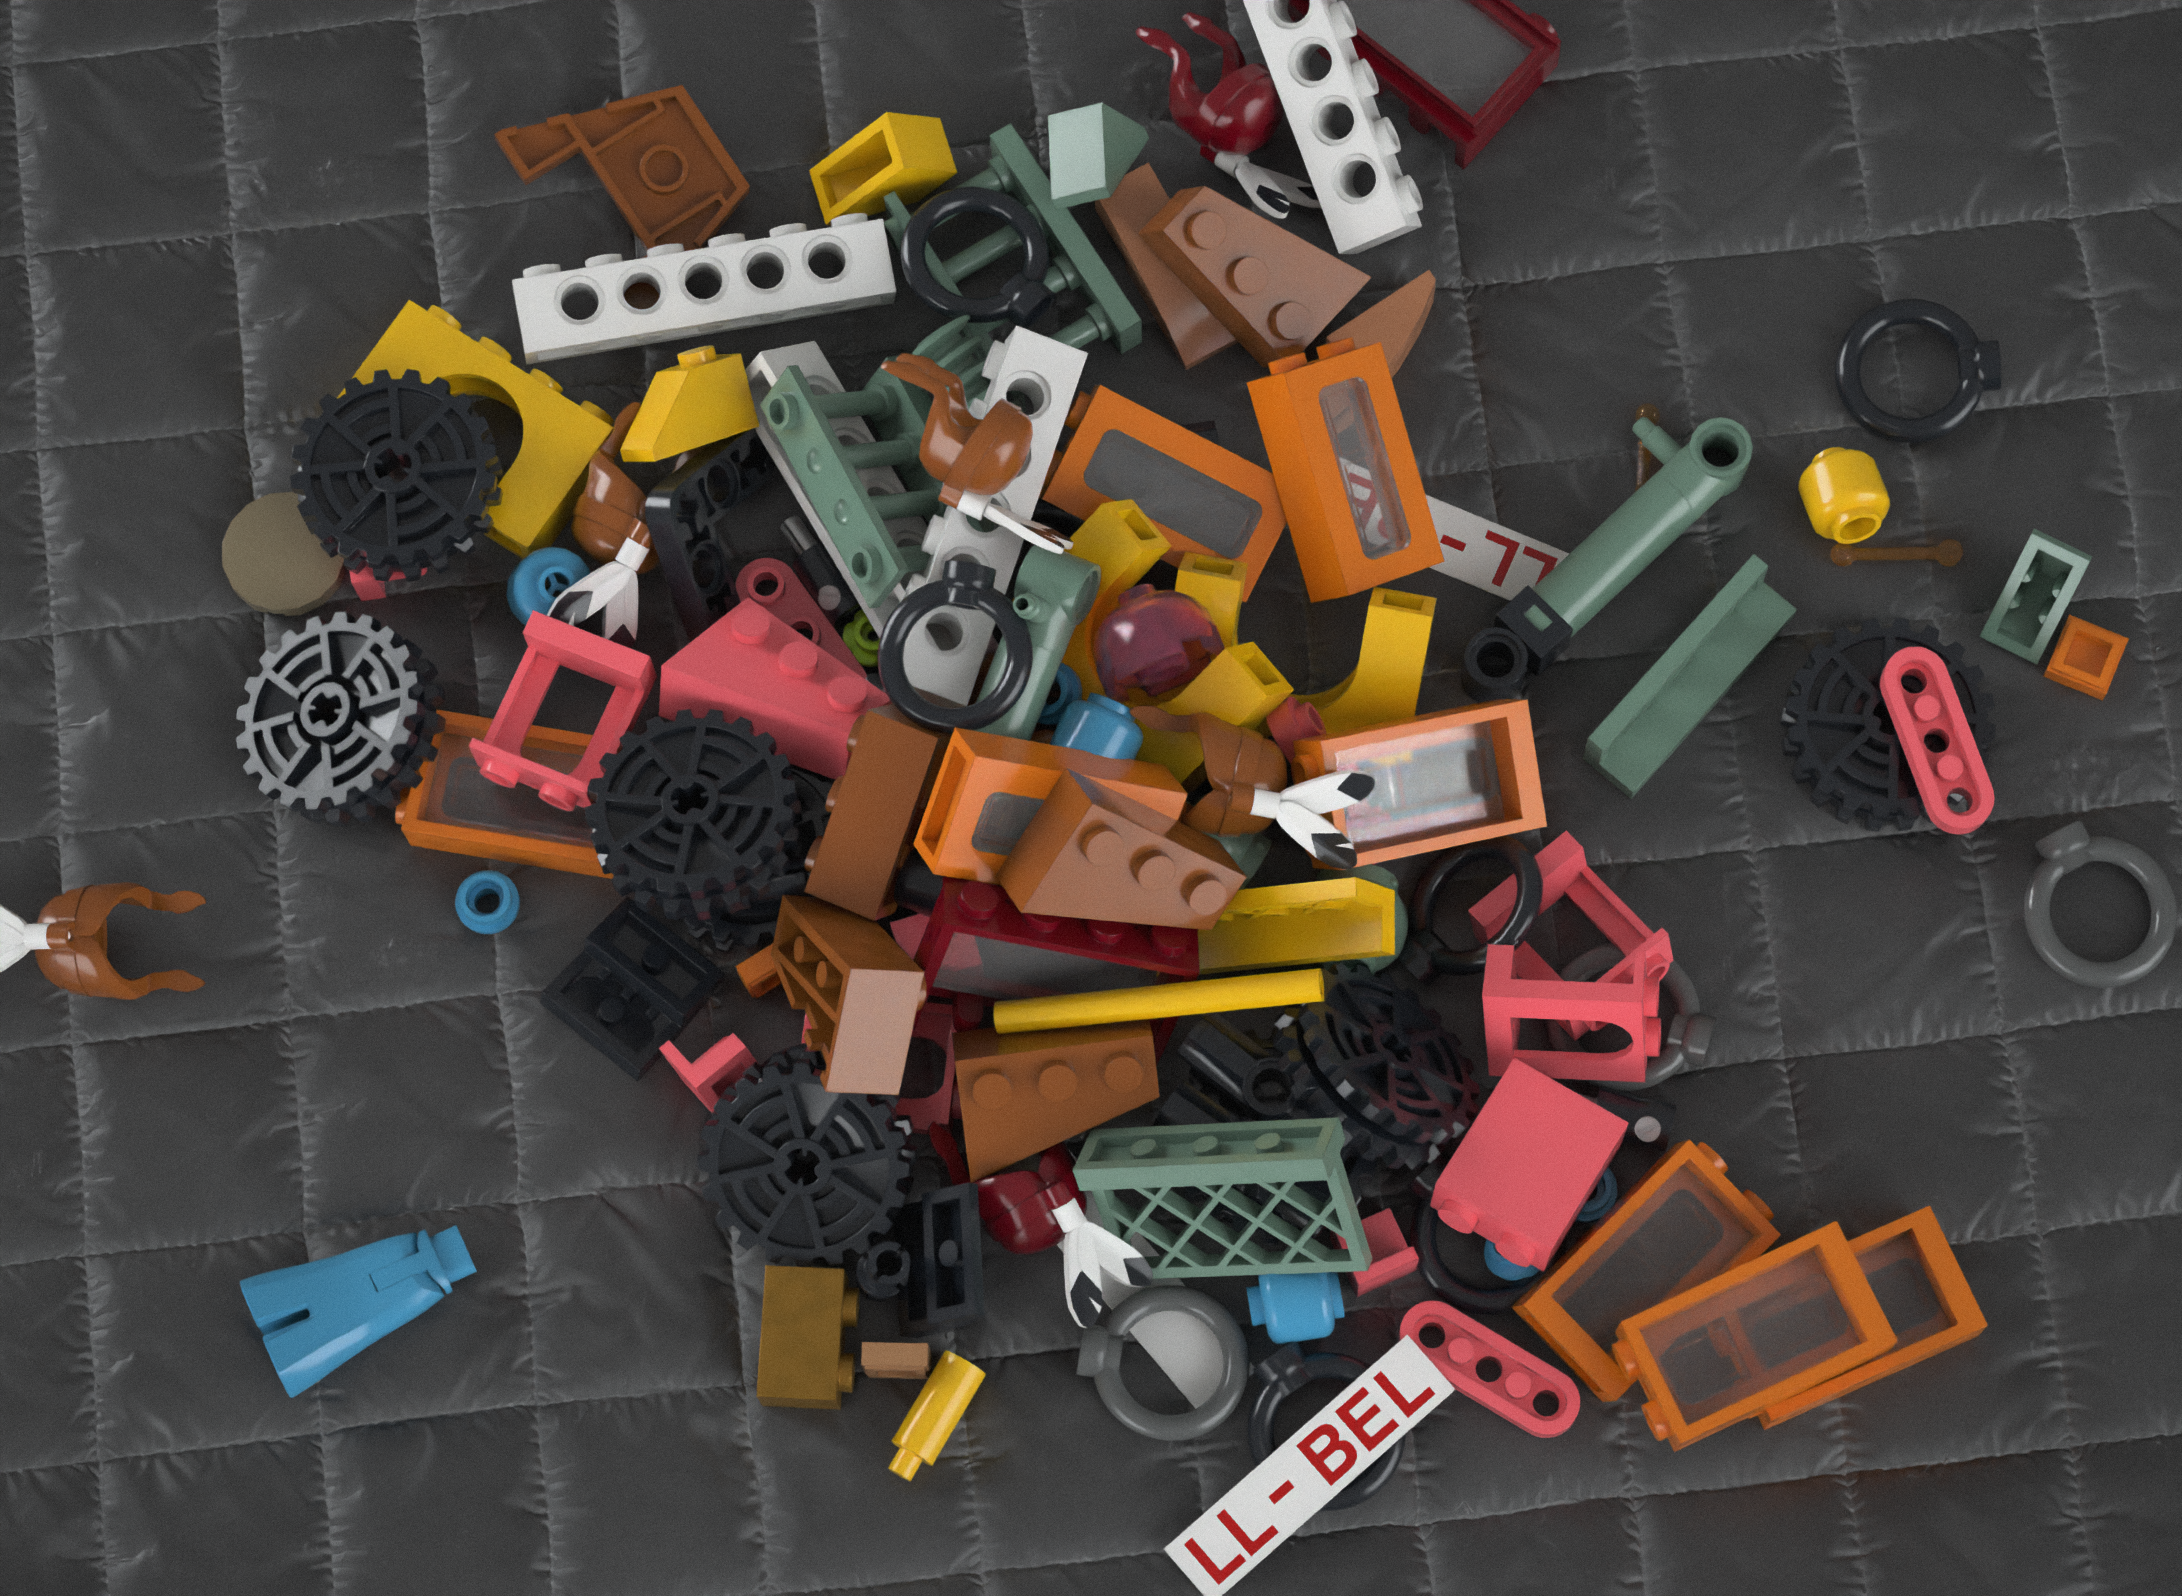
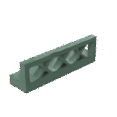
(1688, 679)

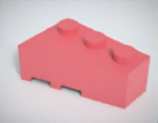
(776, 679)

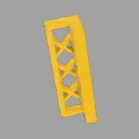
(1300, 926)

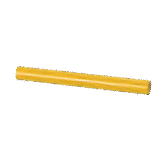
(1159, 1001)

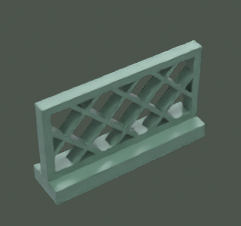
(1213, 1160)

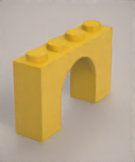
(556, 431)
(1391, 657)
(1235, 686)

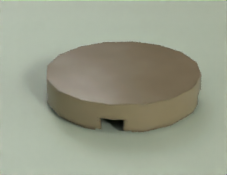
(277, 560)

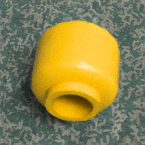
(1844, 495)

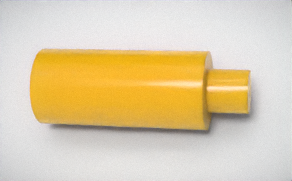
(935, 1414)

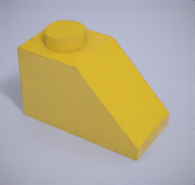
(887, 156)
(691, 406)

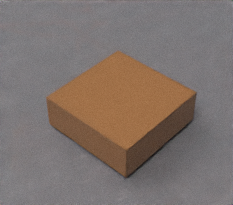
(896, 1360)

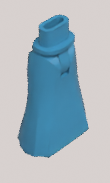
(341, 1304)

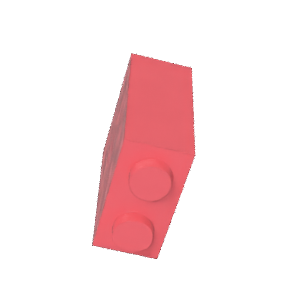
(1527, 1166)

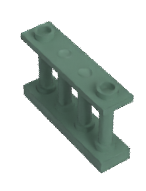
(1073, 268)
(830, 474)

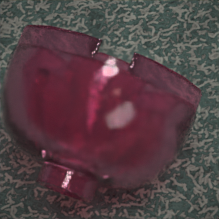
(1154, 642)

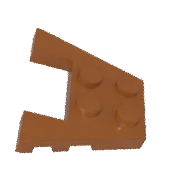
(653, 162)

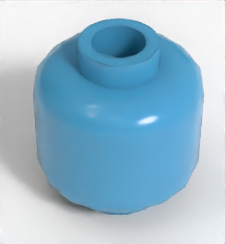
(527, 580)
(1099, 728)
(1296, 1305)

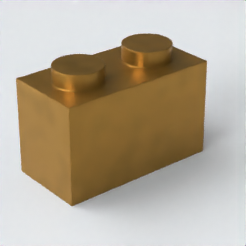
(805, 1337)

